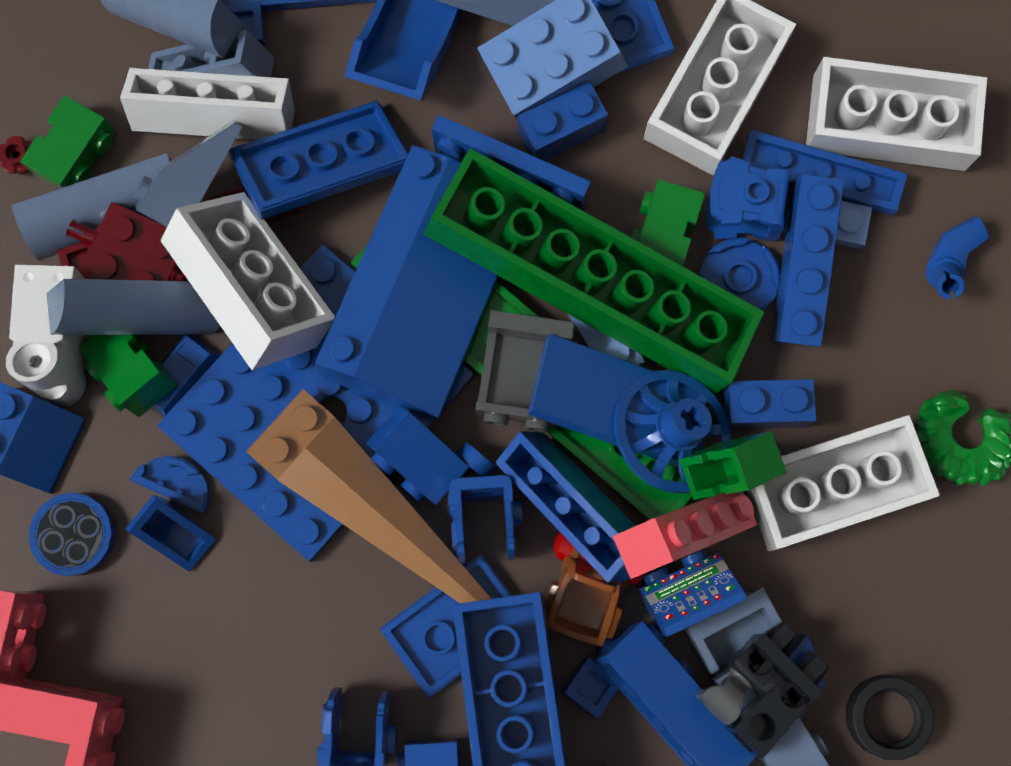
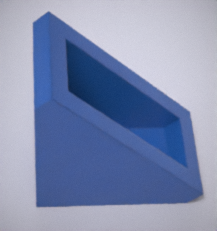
(171, 532)

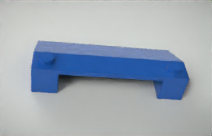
(409, 300)

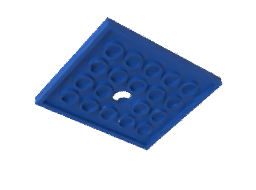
(236, 405)

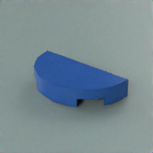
(176, 480)

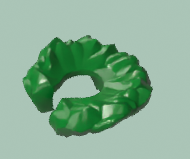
(957, 463)

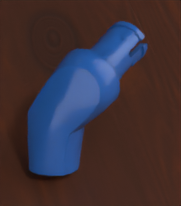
(950, 254)

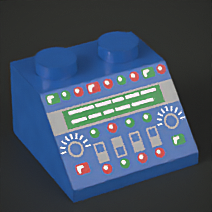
(690, 593)

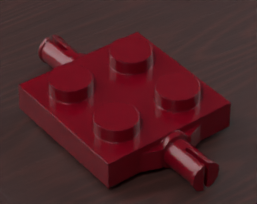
(126, 248)

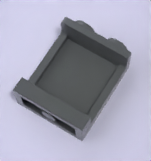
(512, 367)

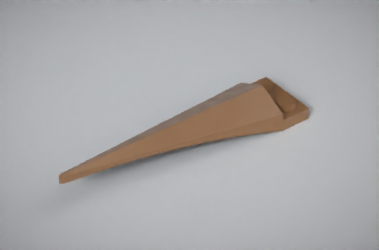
(328, 468)

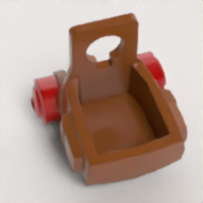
(581, 600)

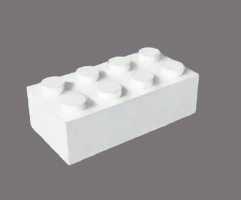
(718, 82)
(897, 113)
(247, 279)
(843, 483)

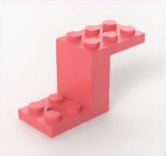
(44, 708)

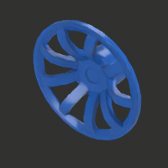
(677, 424)

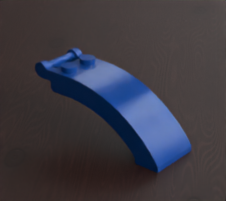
(403, 45)

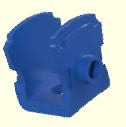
(747, 201)
(483, 489)
(386, 735)

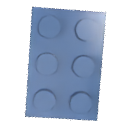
(551, 54)

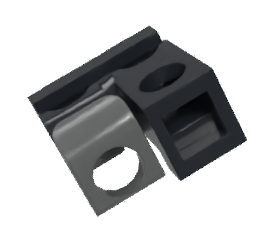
(780, 688)

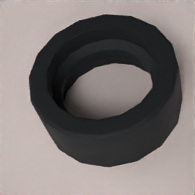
(920, 704)

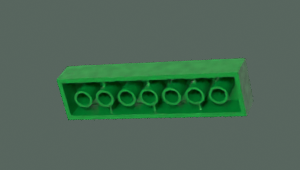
(593, 272)

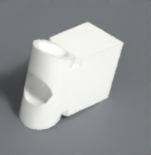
(37, 359)

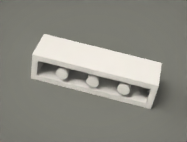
(206, 102)

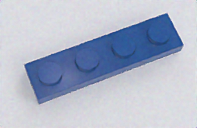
(863, 181)

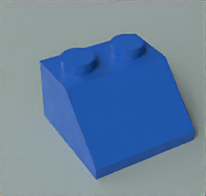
(35, 438)

